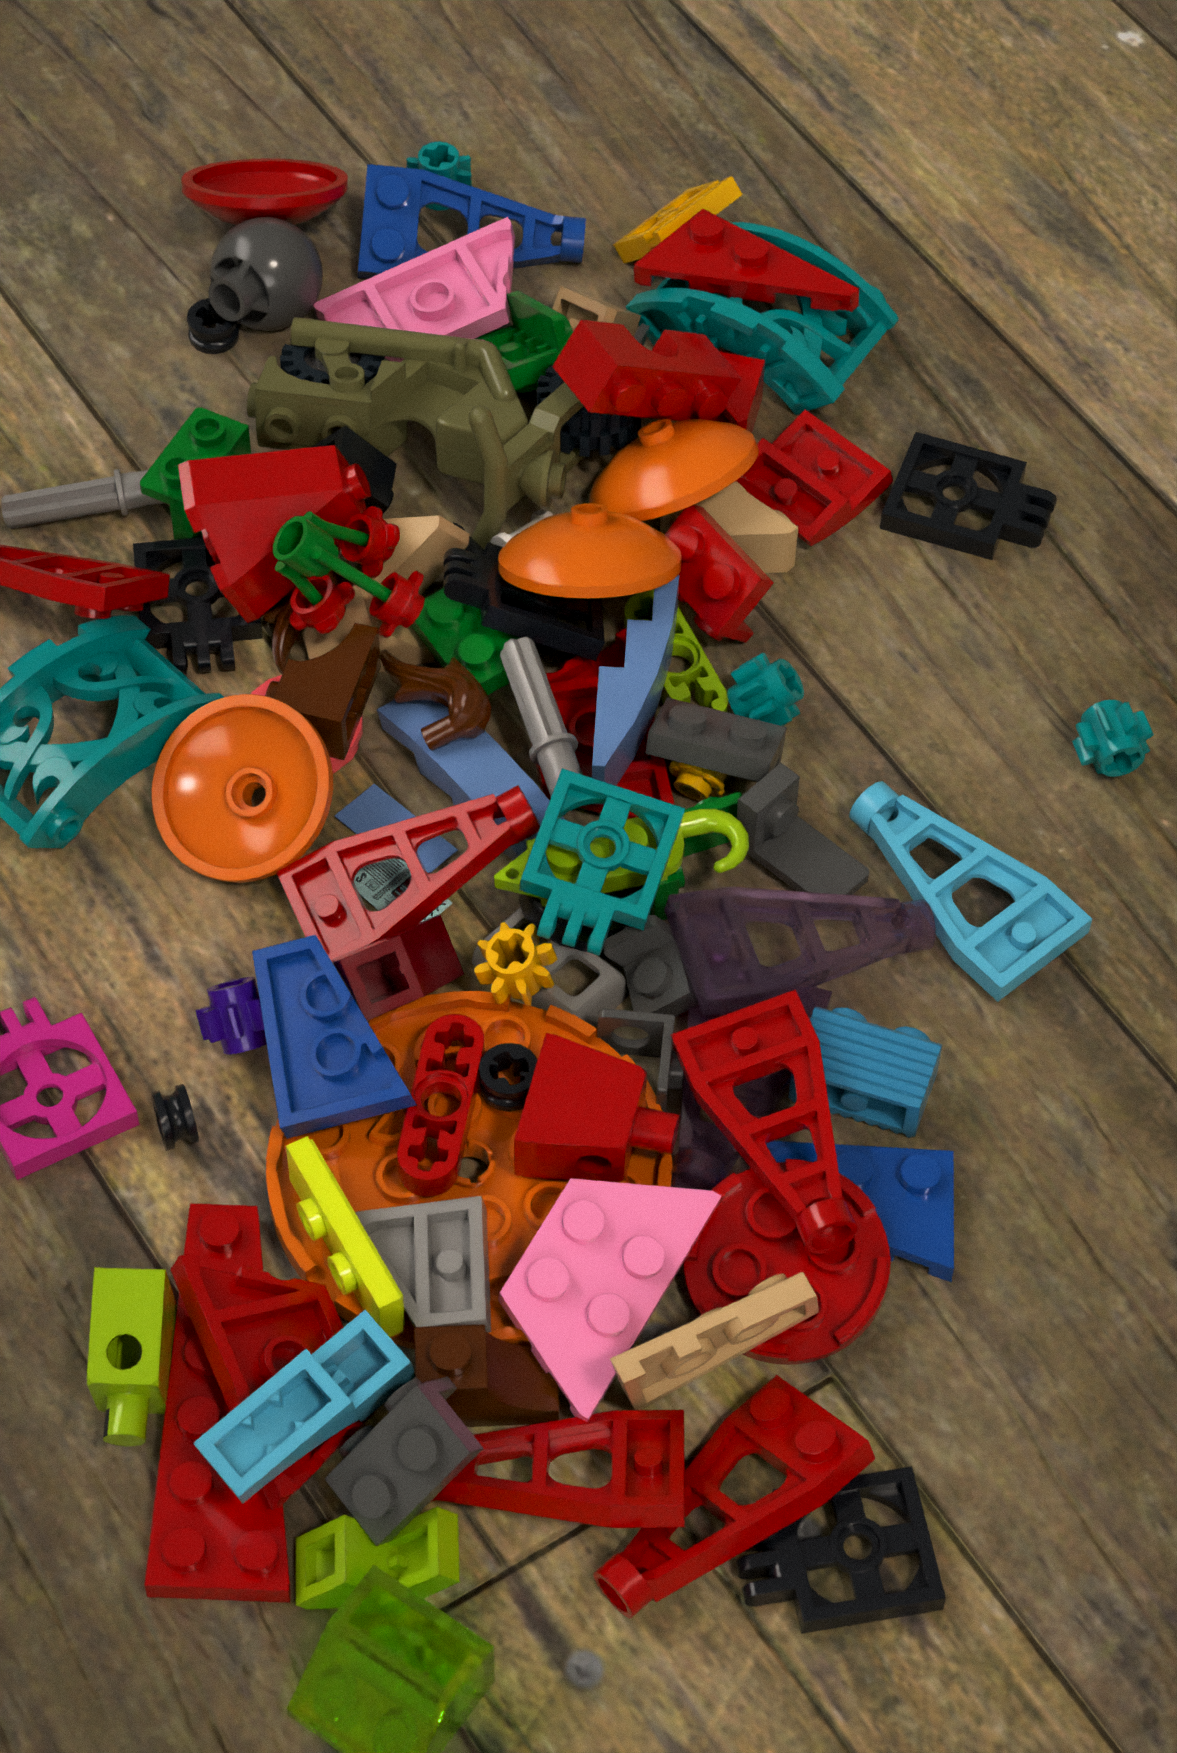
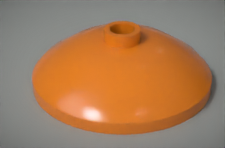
(673, 467)
(589, 555)
(208, 783)

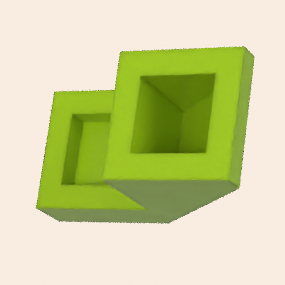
(341, 1553)

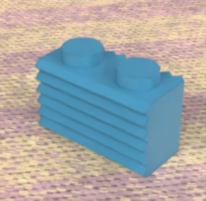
(874, 1070)

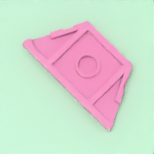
(442, 292)
(600, 1276)

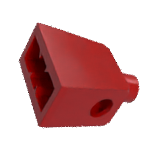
(586, 1116)

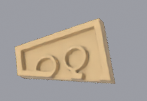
(713, 1339)

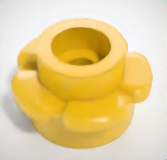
(696, 781)

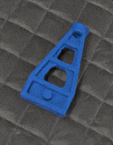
(399, 193)

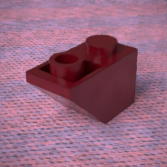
(400, 967)

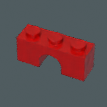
(619, 376)

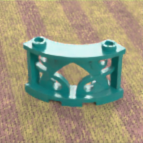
(790, 357)
(98, 665)

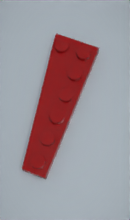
(200, 1531)

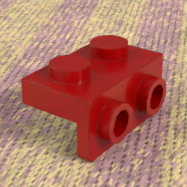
(716, 575)

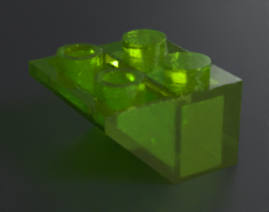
(391, 1673)

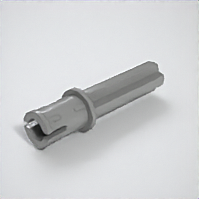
(75, 500)
(551, 743)

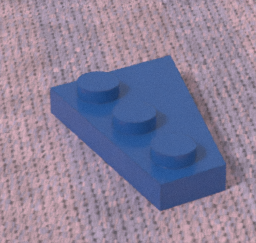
(320, 1044)
(909, 1192)

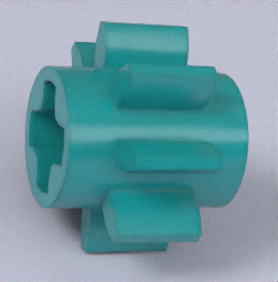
(445, 161)
(766, 690)
(1112, 738)

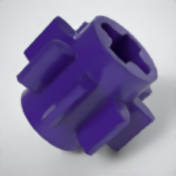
(233, 1016)

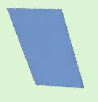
(377, 809)

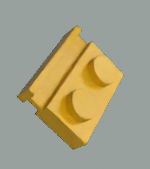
(709, 196)

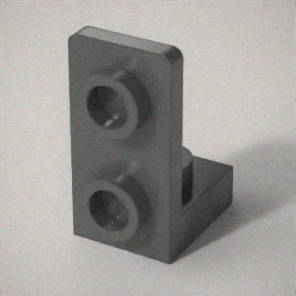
(791, 845)

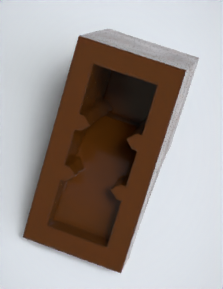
(333, 687)
(493, 1378)

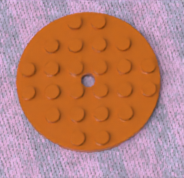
(365, 1151)

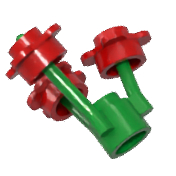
(309, 553)

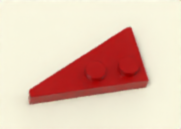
(741, 265)

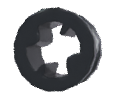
(210, 339)
(497, 1090)
(174, 1117)

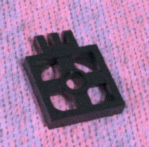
(1017, 511)
(477, 583)
(200, 633)
(788, 1559)

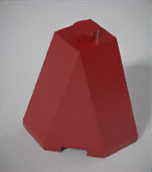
(247, 500)

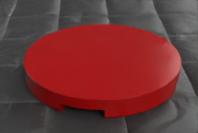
(757, 1239)

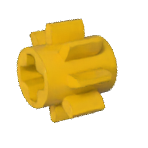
(510, 948)

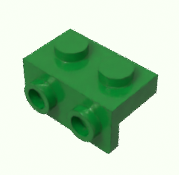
(531, 341)
(200, 437)
(456, 631)

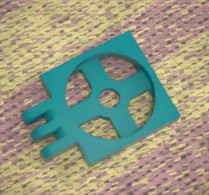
(583, 901)

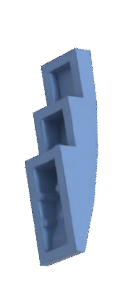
(632, 693)
(463, 767)

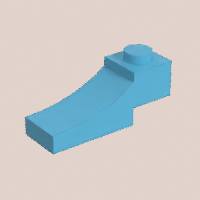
(305, 1405)

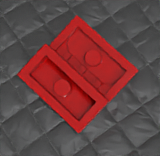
(815, 477)

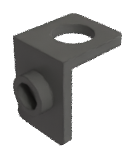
(655, 1045)

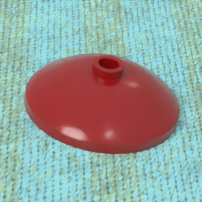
(264, 188)

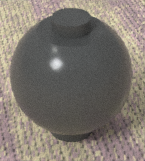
(265, 274)

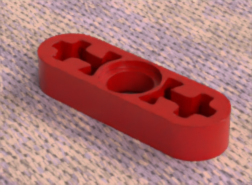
(449, 1129)

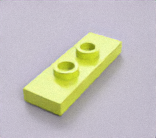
(354, 1258)

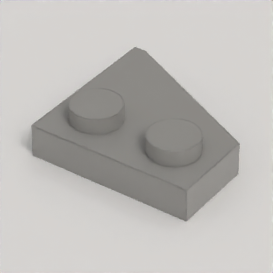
(436, 1259)

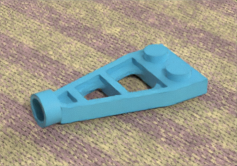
(1012, 943)

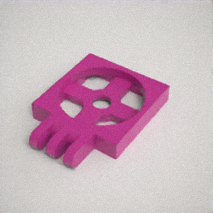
(25, 1049)

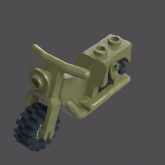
(448, 384)

